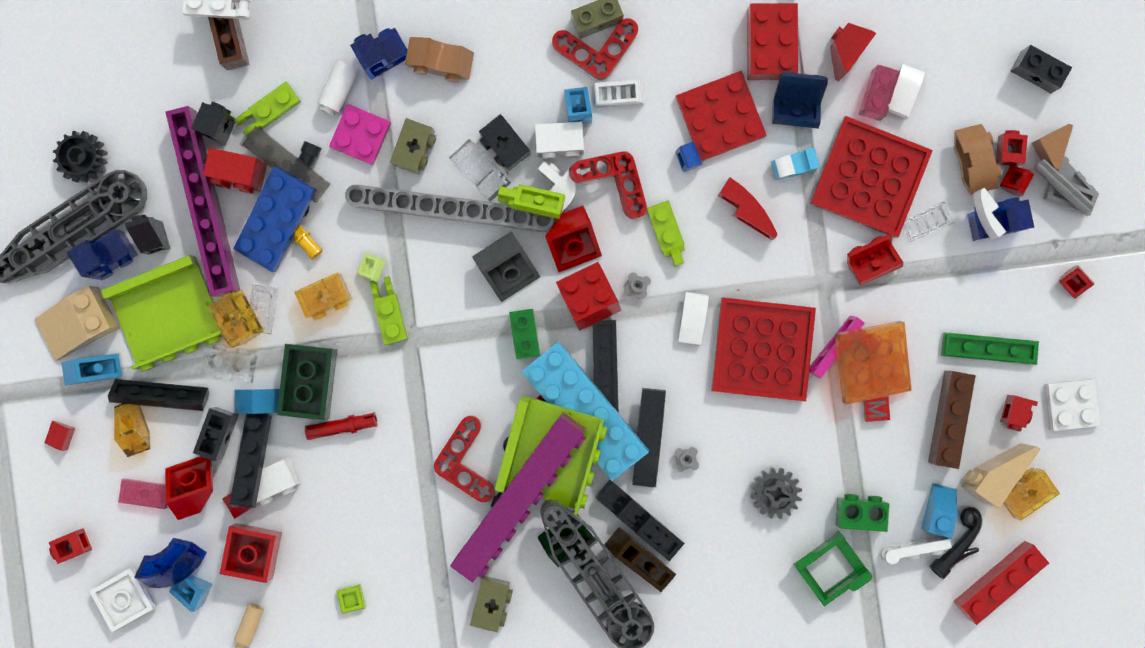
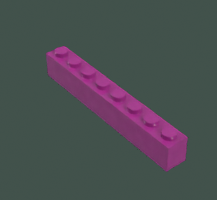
(202, 203)
(518, 496)

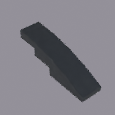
(650, 433)
(639, 520)

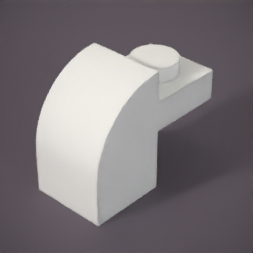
(561, 184)

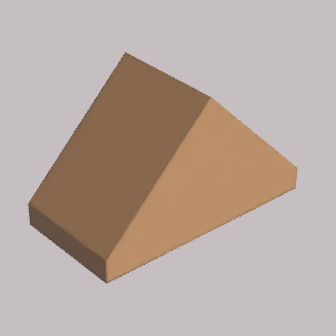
(1053, 146)

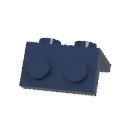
(798, 100)

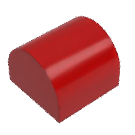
(1016, 180)
(1076, 281)

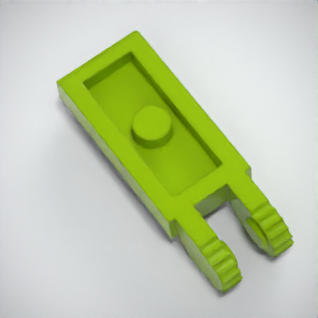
(269, 108)
(388, 313)

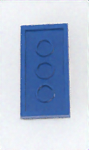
(274, 219)

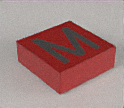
(877, 409)

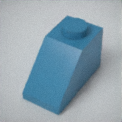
(91, 369)
(941, 511)

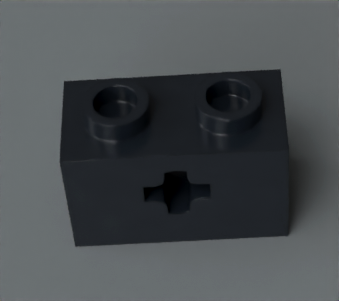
(1041, 69)
(214, 122)
(498, 130)
(215, 433)

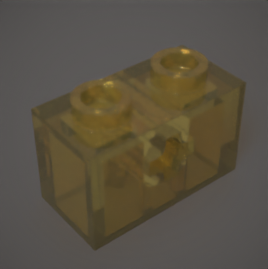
(310, 296)
(236, 319)
(1040, 493)

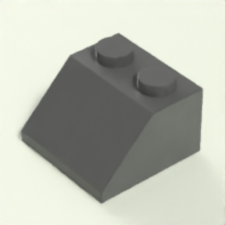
(506, 266)

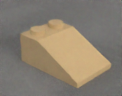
(76, 322)
(998, 476)

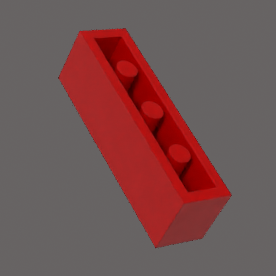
(1001, 582)

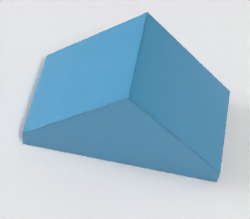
(578, 105)
(256, 401)
(191, 592)

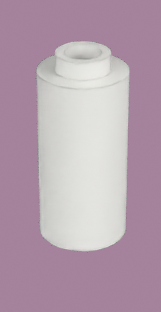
(337, 88)

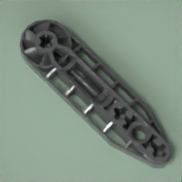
(57, 235)
(588, 565)

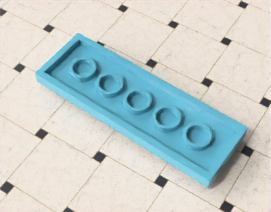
(567, 385)

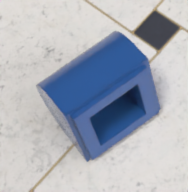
(688, 157)

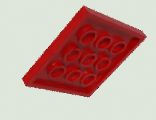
(871, 177)
(763, 349)

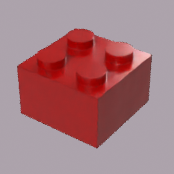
(234, 169)
(588, 296)
(250, 553)

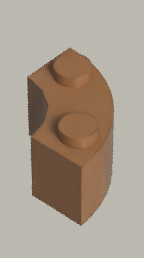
(439, 59)
(976, 158)

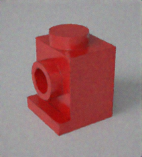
(1019, 147)
(1017, 412)
(78, 541)

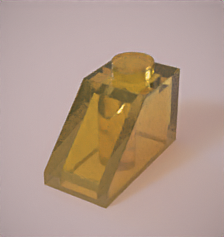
(131, 429)

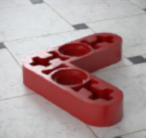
(603, 55)
(616, 170)
(457, 467)

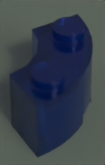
(170, 564)

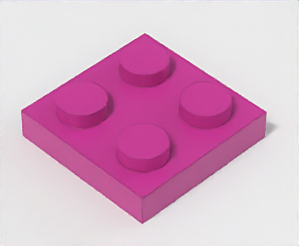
(360, 134)

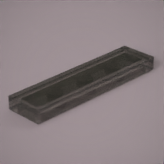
(275, 154)

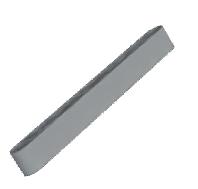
(439, 203)

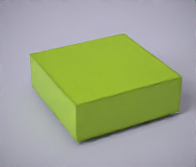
(351, 598)

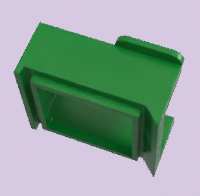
(853, 581)

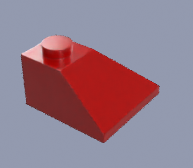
(847, 47)
(572, 239)
(188, 486)

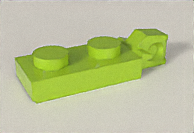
(533, 200)
(667, 231)

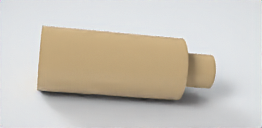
(248, 625)

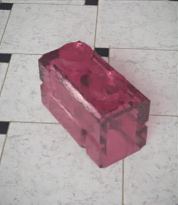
(879, 92)

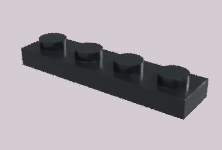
(606, 360)
(158, 395)
(250, 460)

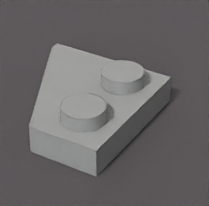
(1076, 180)

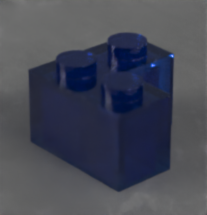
(379, 53)
(1011, 214)
(101, 257)

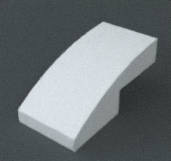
(906, 91)
(984, 207)
(693, 318)

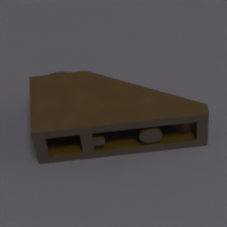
(639, 559)

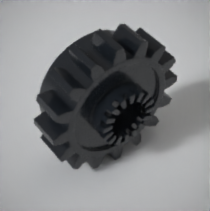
(92, 158)

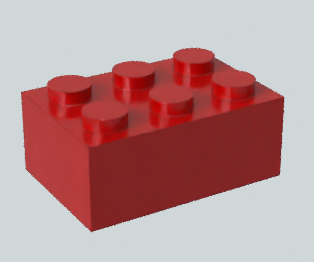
(771, 40)

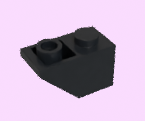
(148, 234)

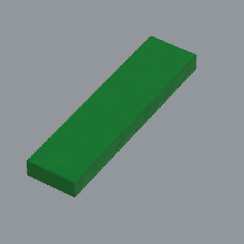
(990, 348)

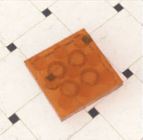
(873, 362)

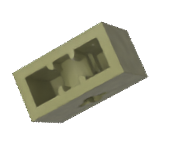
(596, 17)
(409, 135)
(488, 618)

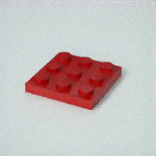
(721, 115)

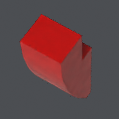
(748, 208)

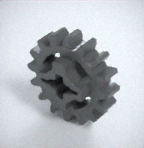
(773, 504)

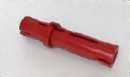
(350, 424)

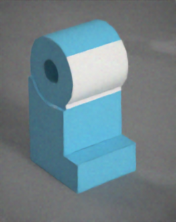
(795, 164)

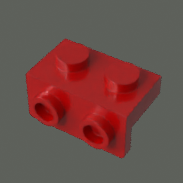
(874, 260)

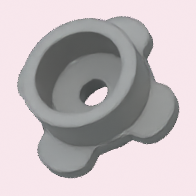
(633, 280)
(682, 454)

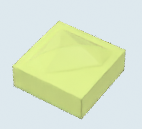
(371, 267)

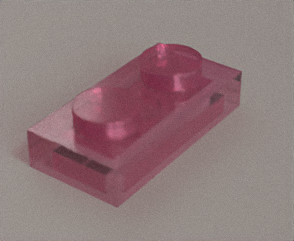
(142, 493)

